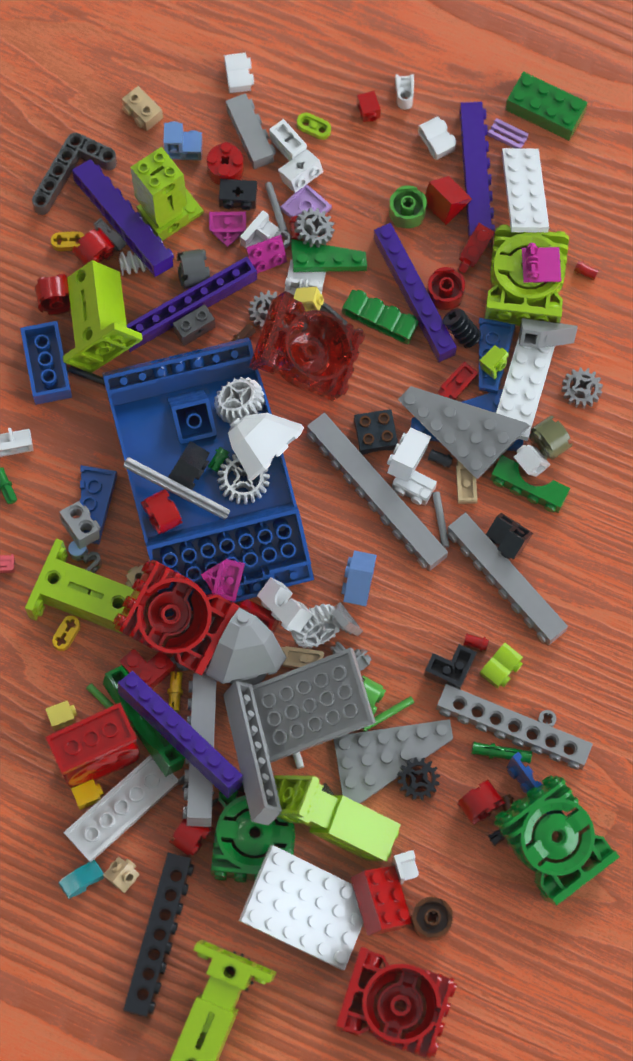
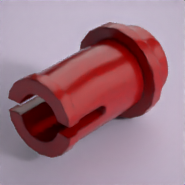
(294, 236)
(586, 270)
(476, 642)

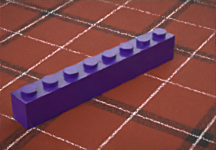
(476, 165)
(123, 218)
(414, 292)
(205, 293)
(180, 734)

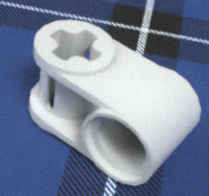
(404, 88)

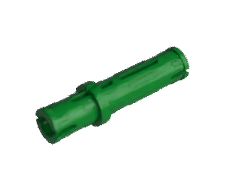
(500, 752)

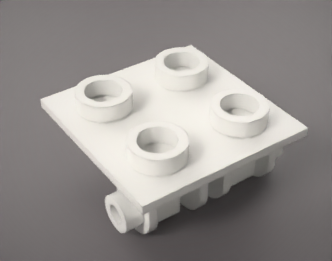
(303, 279)

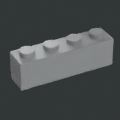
(250, 131)

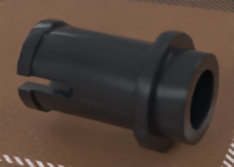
(440, 458)
(496, 837)

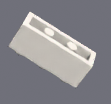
(408, 454)

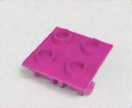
(267, 254)
(541, 264)

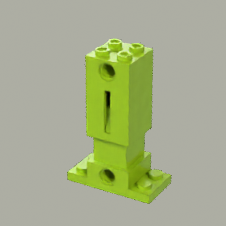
(163, 194)
(336, 818)
(215, 1008)

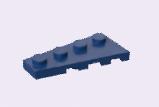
(493, 334)
(96, 493)
(524, 776)

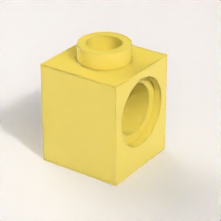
(309, 297)
(61, 715)

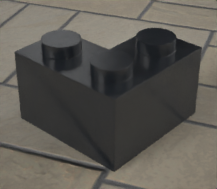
(190, 465)
(509, 535)
(453, 671)

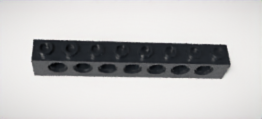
(173, 864)

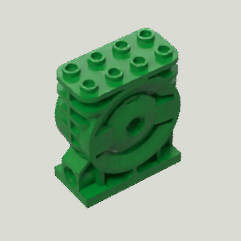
(575, 836)
(225, 859)

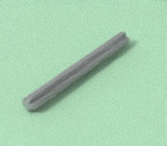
(176, 488)

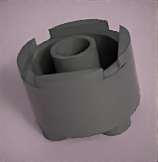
(192, 268)

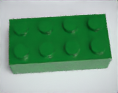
(546, 106)

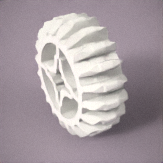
(246, 391)
(253, 491)
(318, 628)

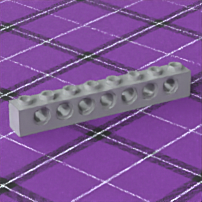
(525, 724)

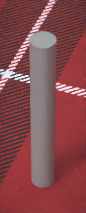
(275, 205)
(440, 519)

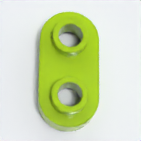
(315, 125)

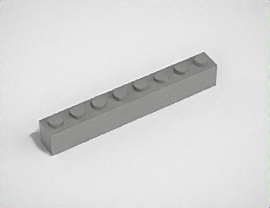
(507, 579)
(202, 719)
(252, 753)

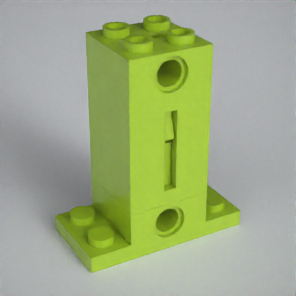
(98, 317)
(76, 591)

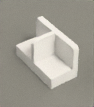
(258, 231)
(15, 442)
(405, 866)

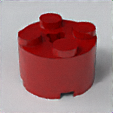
(225, 162)
(94, 246)
(53, 294)
(446, 298)
(161, 511)
(480, 802)
(188, 837)

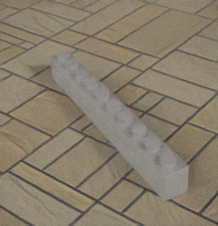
(377, 492)

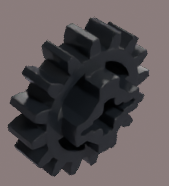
(413, 785)

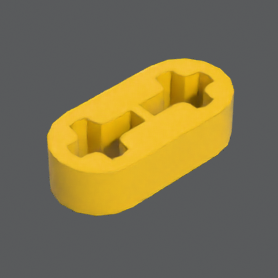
(68, 240)
(62, 630)

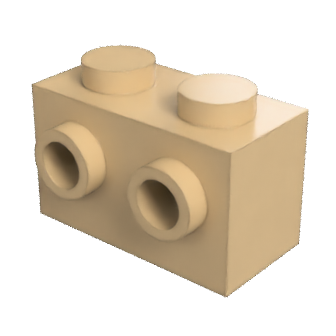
(142, 108)

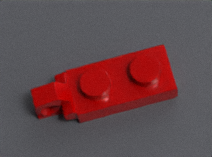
(475, 247)
(458, 381)

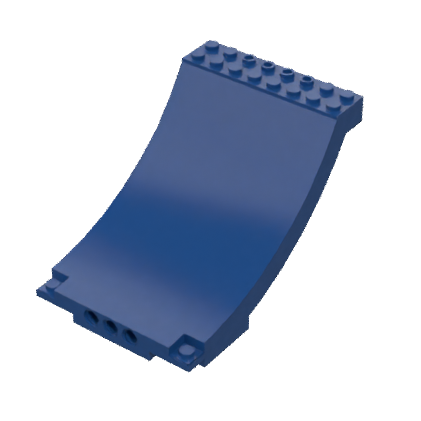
(156, 416)

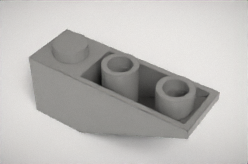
(545, 334)

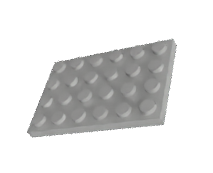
(312, 704)

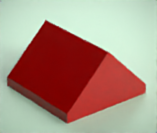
(446, 198)

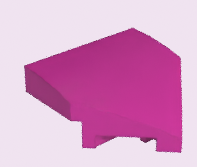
(227, 225)
(225, 578)

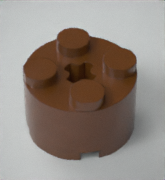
(434, 907)

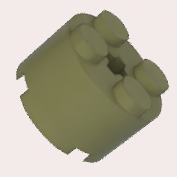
(550, 438)

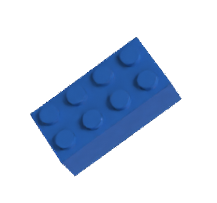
(45, 362)

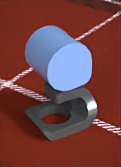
(82, 554)

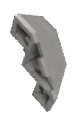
(245, 650)

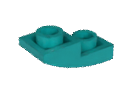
(79, 879)

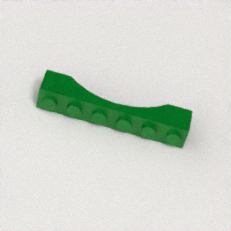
(163, 753)

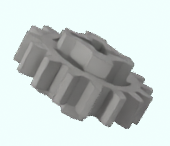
(312, 228)
(260, 315)
(586, 381)

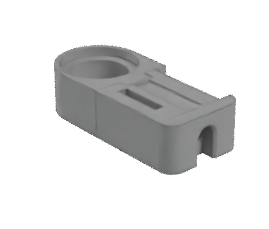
(114, 237)

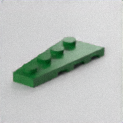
(326, 258)

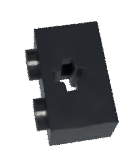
(244, 188)

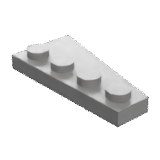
(344, 620)

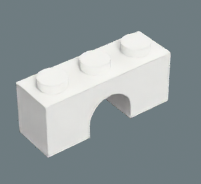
(291, 613)

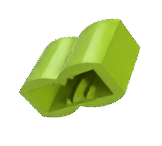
(501, 666)

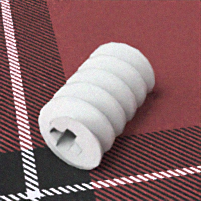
(130, 262)

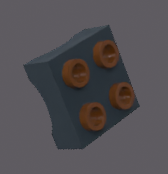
(375, 431)

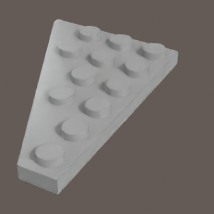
(467, 431)
(374, 757)

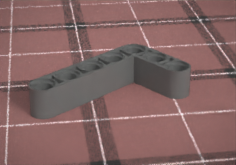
(61, 165)

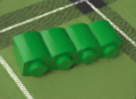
(380, 317)

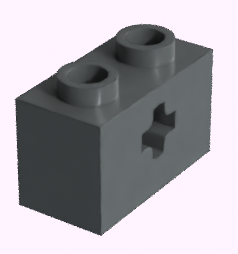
(194, 325)

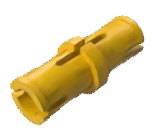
(175, 690)

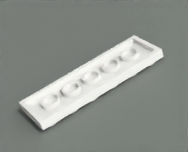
(525, 190)
(525, 384)
(120, 808)

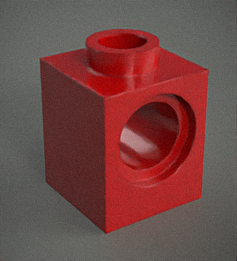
(368, 106)

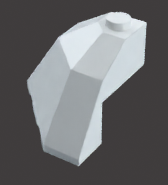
(259, 438)

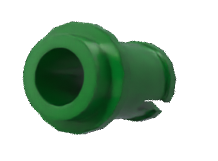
(218, 459)

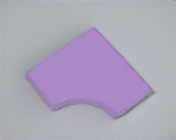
(303, 200)

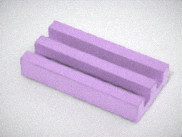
(510, 132)

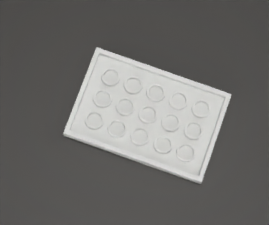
(304, 908)

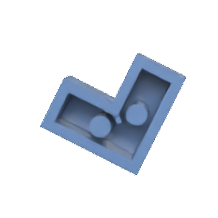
(182, 144)
(359, 575)

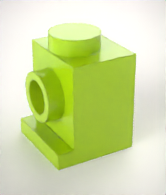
(494, 361)

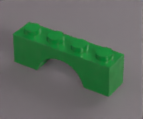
(550, 496)

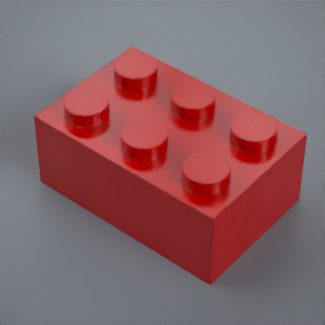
(381, 900)

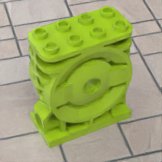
(521, 300)

